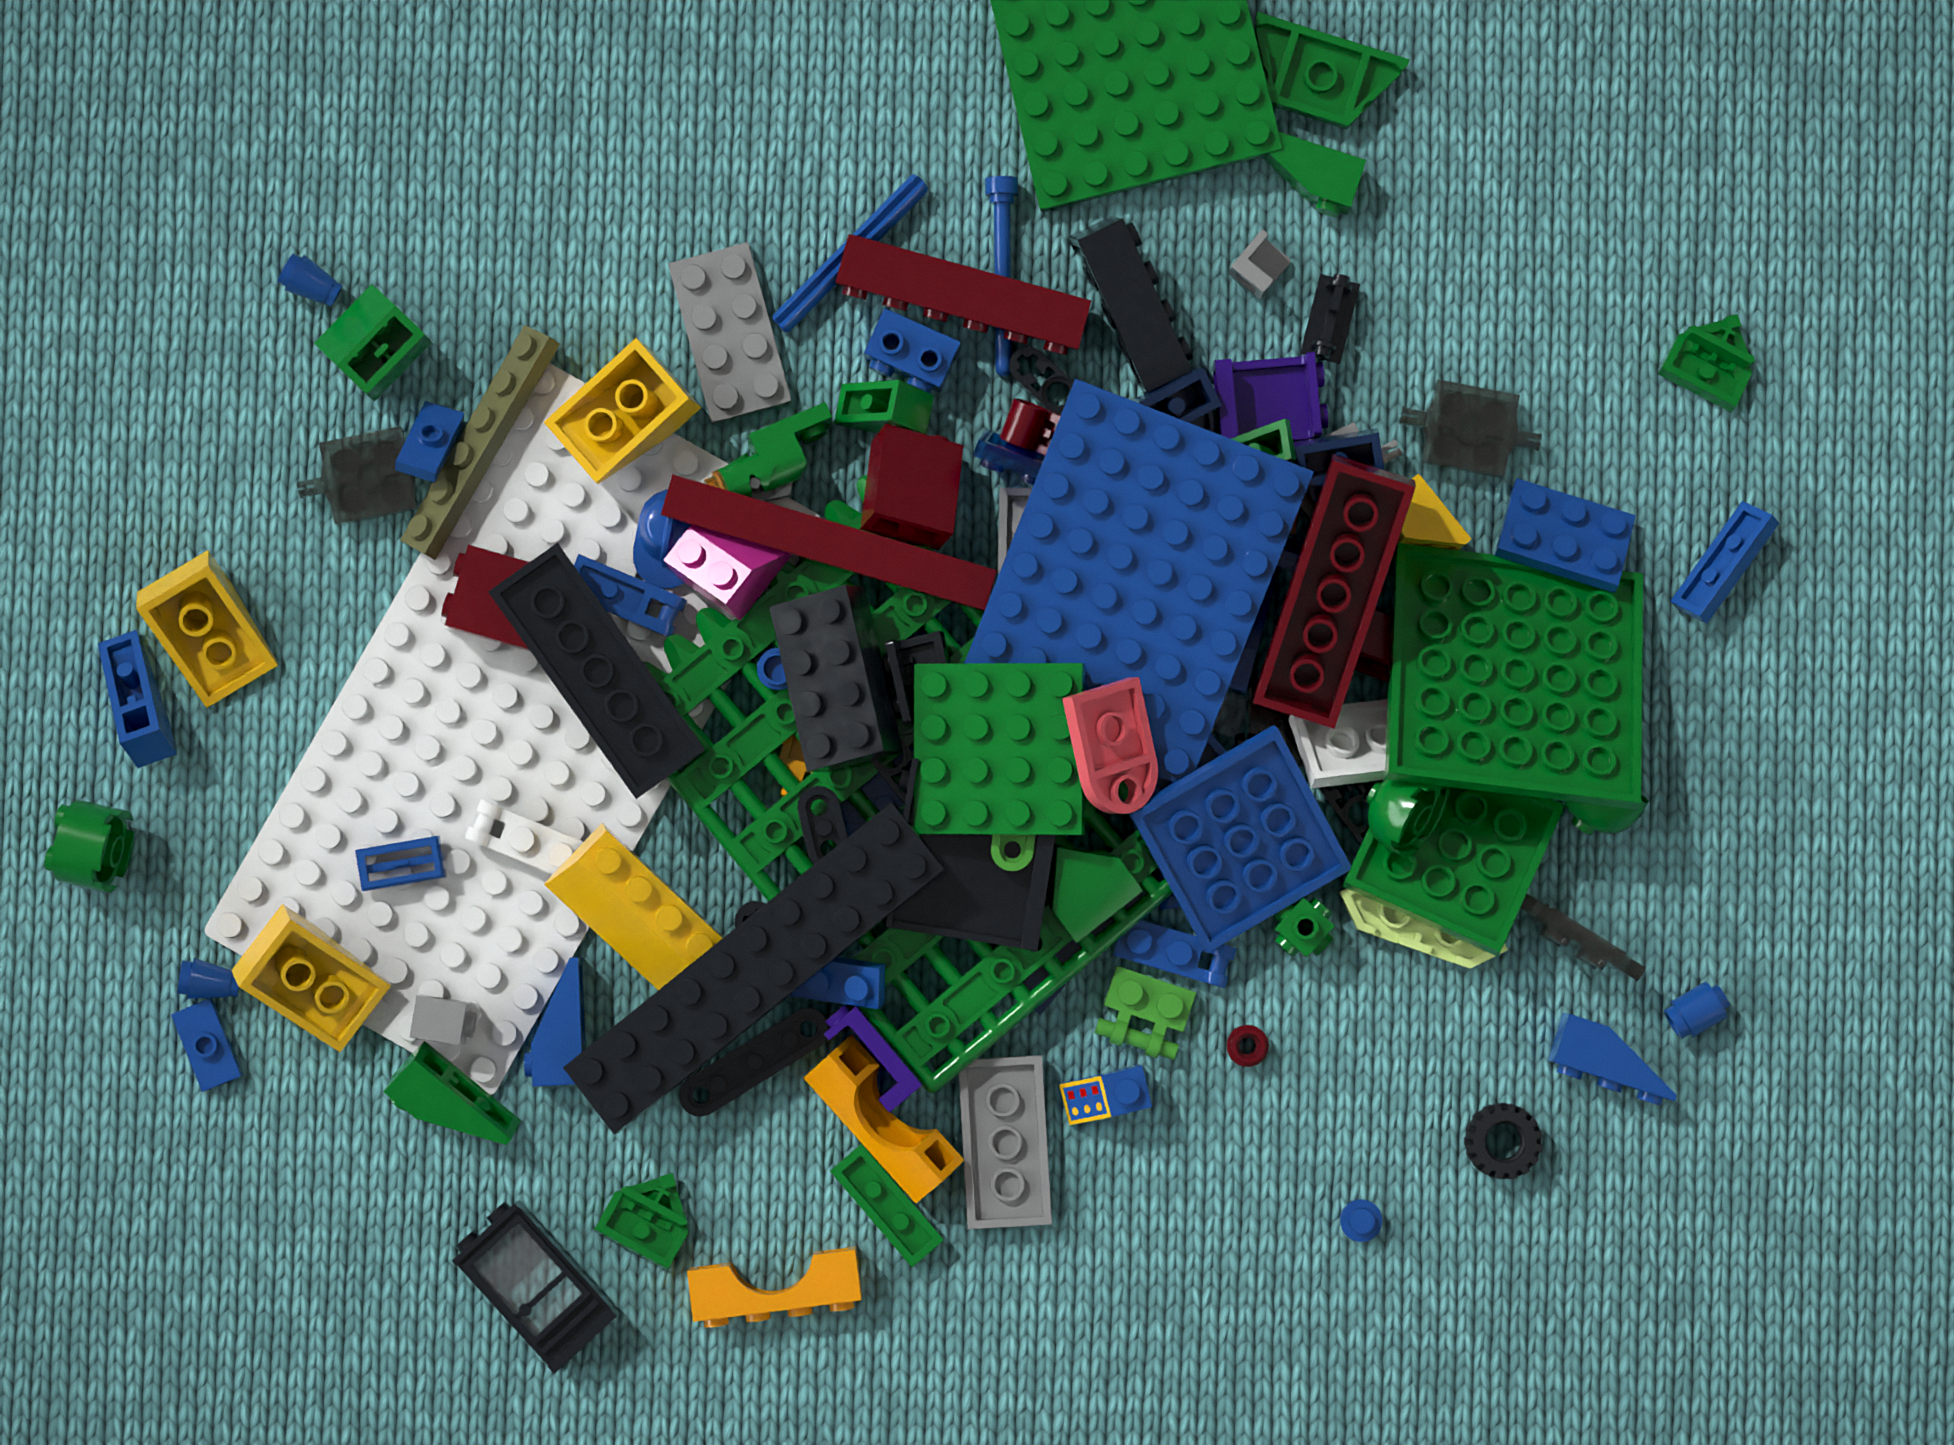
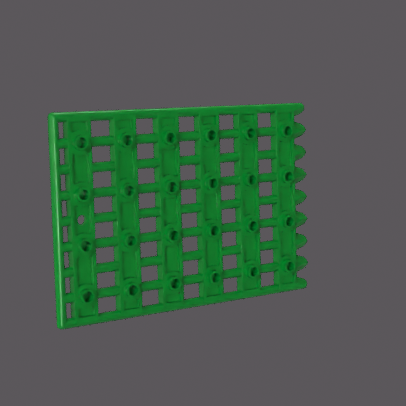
(731, 648)

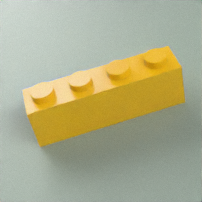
(632, 908)

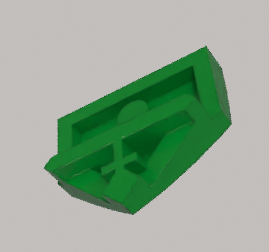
(1711, 362)
(1088, 888)
(647, 1220)

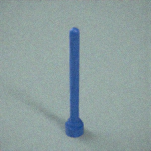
(1001, 194)

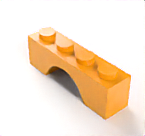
(910, 1155)
(722, 1293)

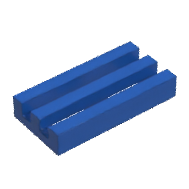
(436, 858)

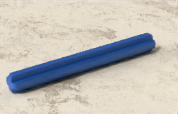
(825, 277)

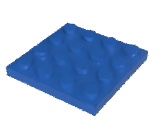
(1240, 839)

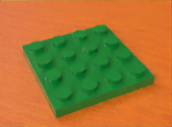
(996, 749)
(1470, 868)

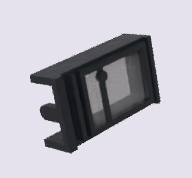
(535, 1284)

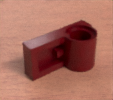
(1029, 426)

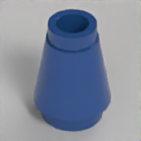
(309, 281)
(206, 980)

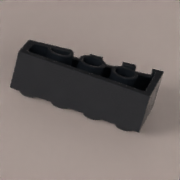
(1132, 302)

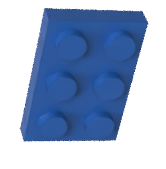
(1565, 535)

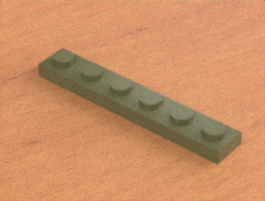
(480, 442)

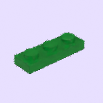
(887, 1205)

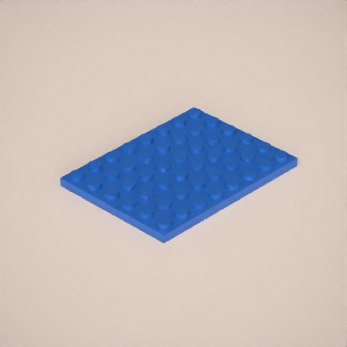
(1143, 561)

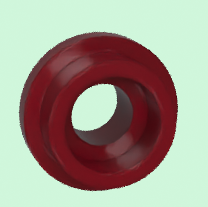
(1259, 1052)

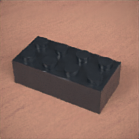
(836, 678)

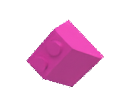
(725, 568)

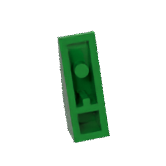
(1318, 173)
(445, 1096)

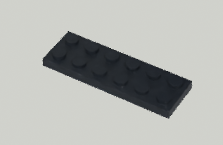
(596, 671)

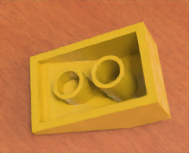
(622, 412)
(205, 628)
(309, 978)

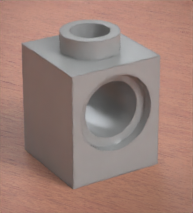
(442, 1020)

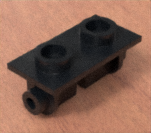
(1330, 317)

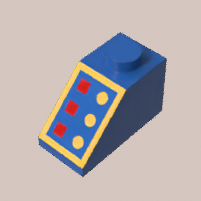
(1105, 1095)

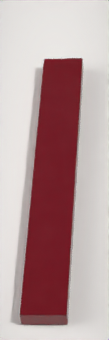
(828, 542)

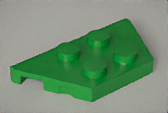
(1321, 72)

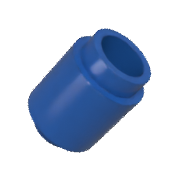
(1697, 1010)

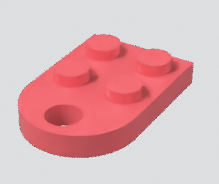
(1113, 745)

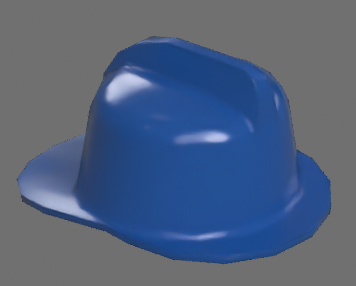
(654, 541)

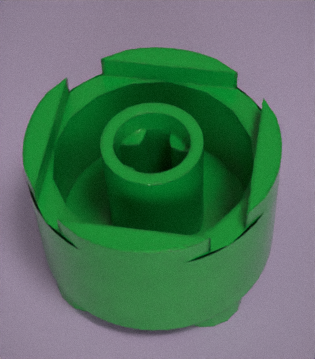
(90, 845)

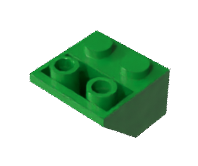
(373, 342)

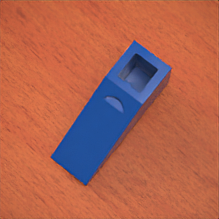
(1599, 1051)

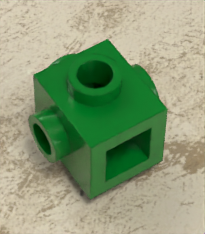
(1287, 928)

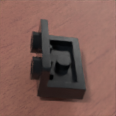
(900, 662)

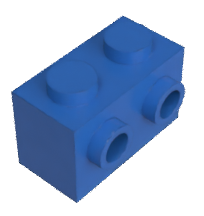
(911, 351)

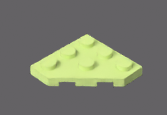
(1403, 930)

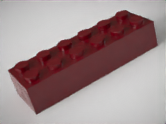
(1334, 591)

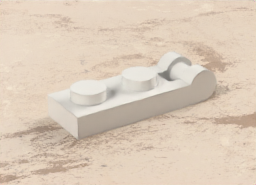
(522, 838)

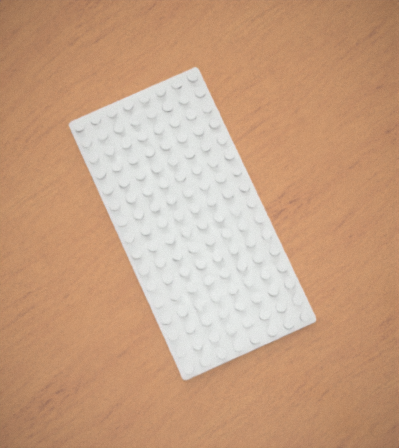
(459, 720)

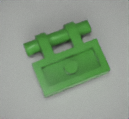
(1150, 1000)

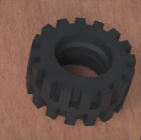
(1529, 1146)

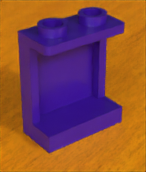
(1270, 391)
(906, 1079)

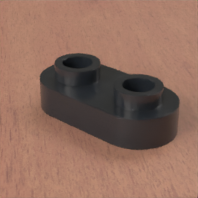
(820, 828)

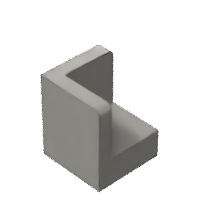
(1259, 265)

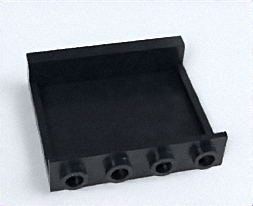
(974, 894)

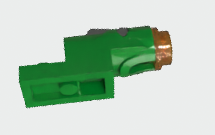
(775, 457)

